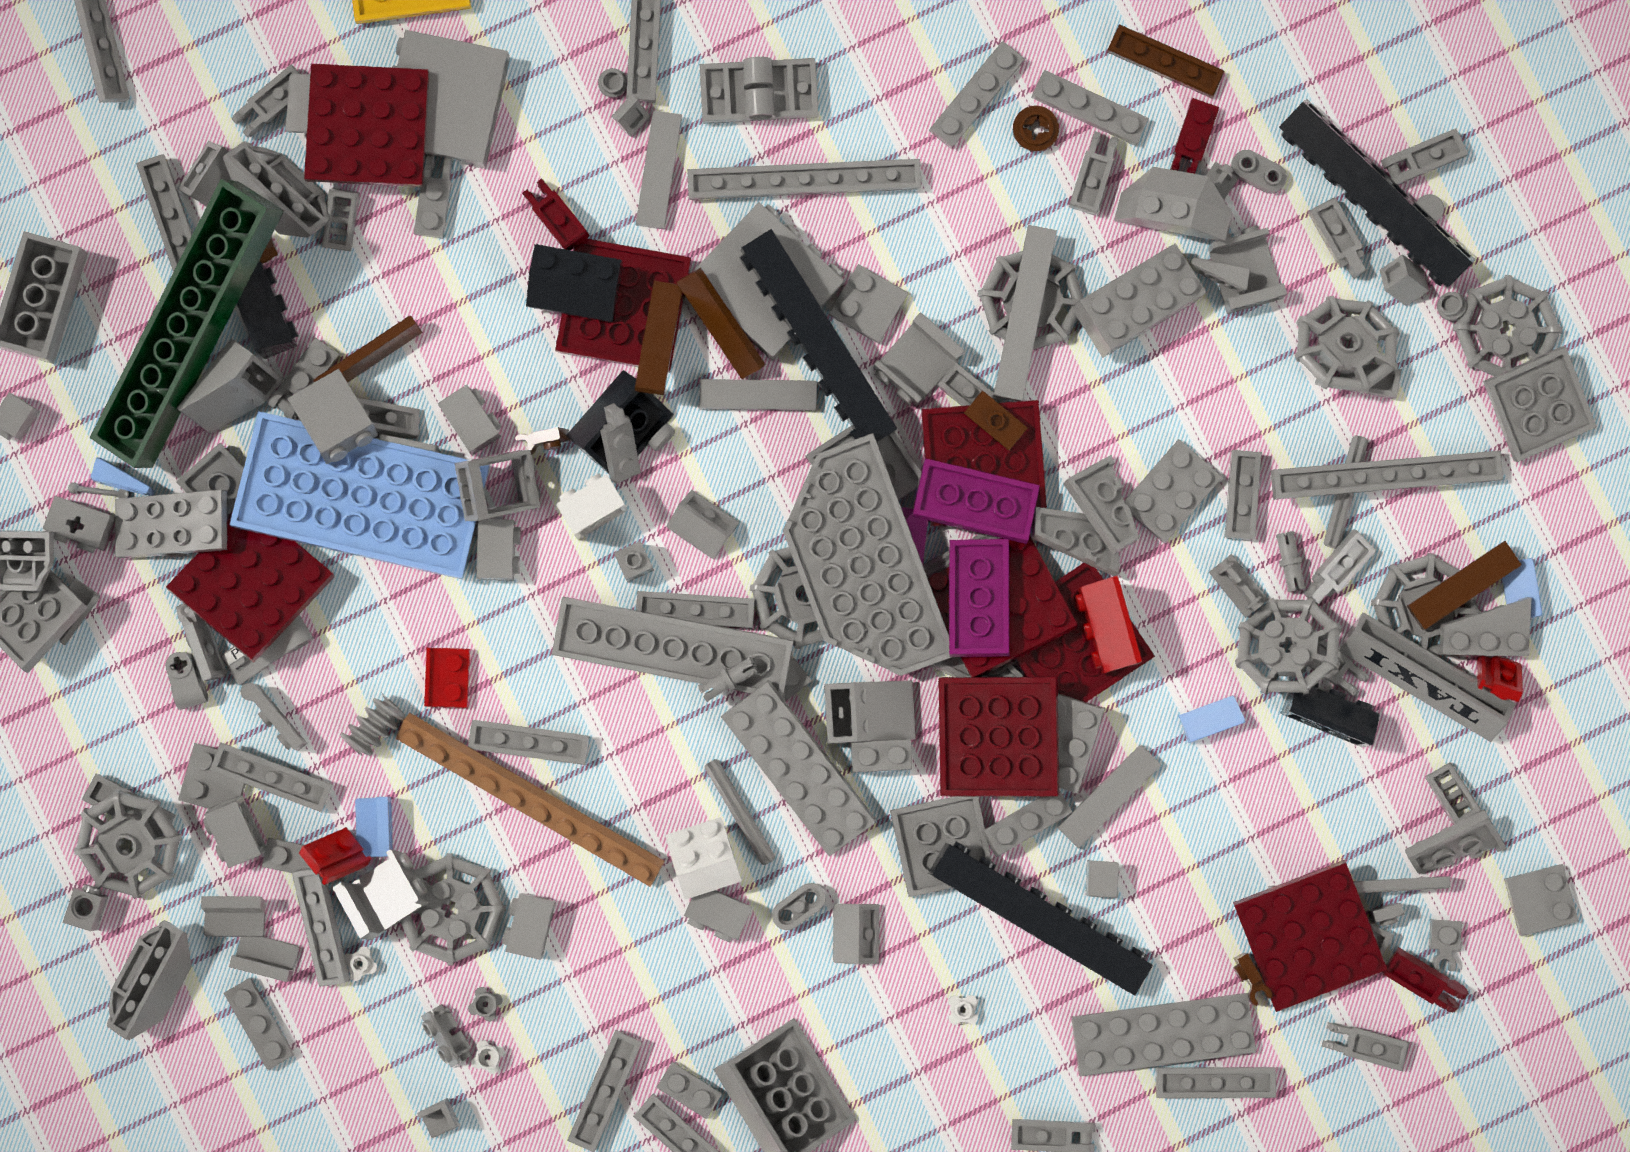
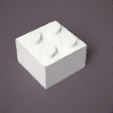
(591, 505)
(703, 858)

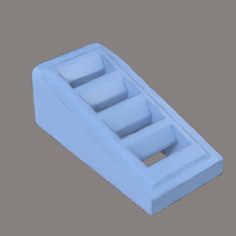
(112, 476)

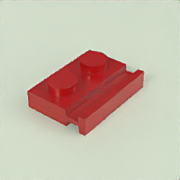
(1501, 676)
(447, 677)
(334, 855)

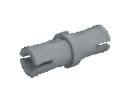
(1290, 561)
(728, 679)

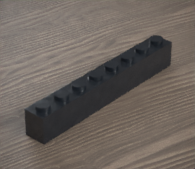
(1376, 193)
(816, 336)
(1041, 919)

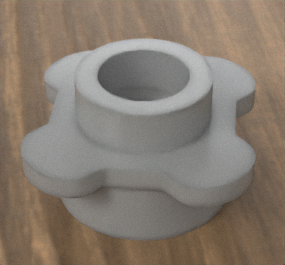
(477, 1007)

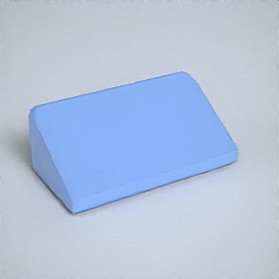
(1522, 584)
(1211, 719)

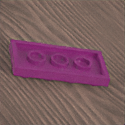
(975, 501)
(979, 598)

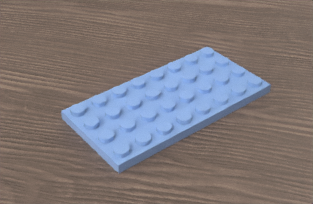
(372, 503)

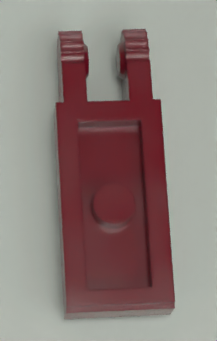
(1194, 134)
(557, 217)
(1424, 980)

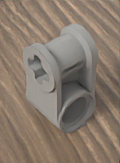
(186, 686)

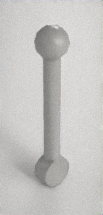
(74, 488)

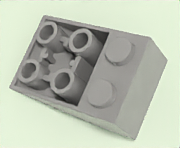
(229, 388)
(869, 711)

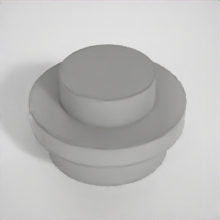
(612, 83)
(1451, 306)

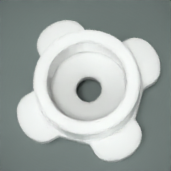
(368, 965)
(968, 1016)
(480, 1061)

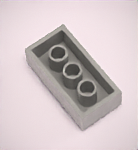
(39, 296)
(1139, 300)

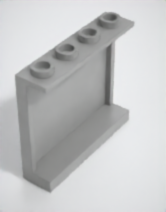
(462, 93)
(738, 285)

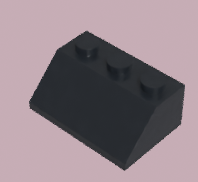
(573, 283)
(264, 314)
(642, 408)
(1334, 715)

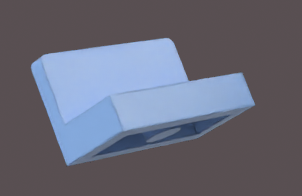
(374, 825)

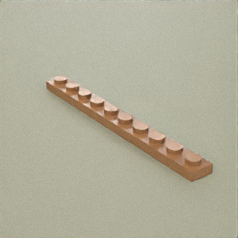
(529, 799)

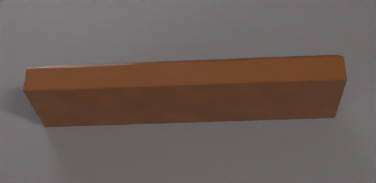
(1165, 61)
(721, 323)
(658, 338)
(376, 350)
(1464, 585)

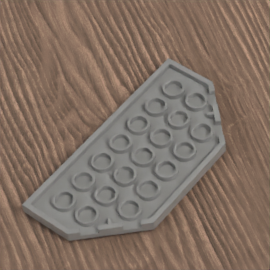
(864, 562)

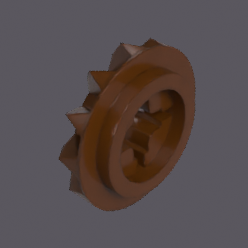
(1046, 121)

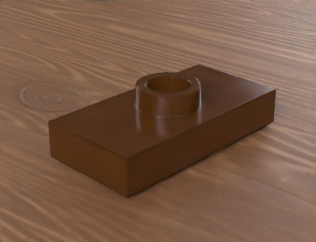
(995, 420)

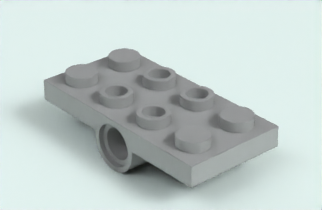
(759, 90)
(171, 524)

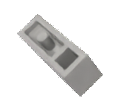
(392, 418)

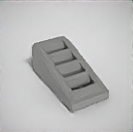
(351, 221)
(1229, 275)
(1462, 790)

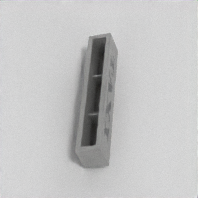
(1426, 677)

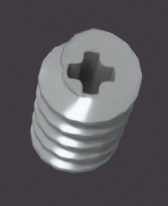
(373, 726)

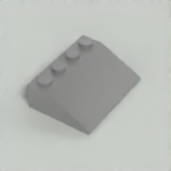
(785, 1092)

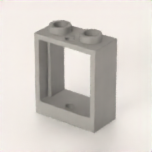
(472, 488)

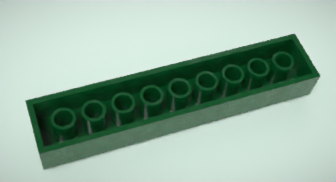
(186, 323)

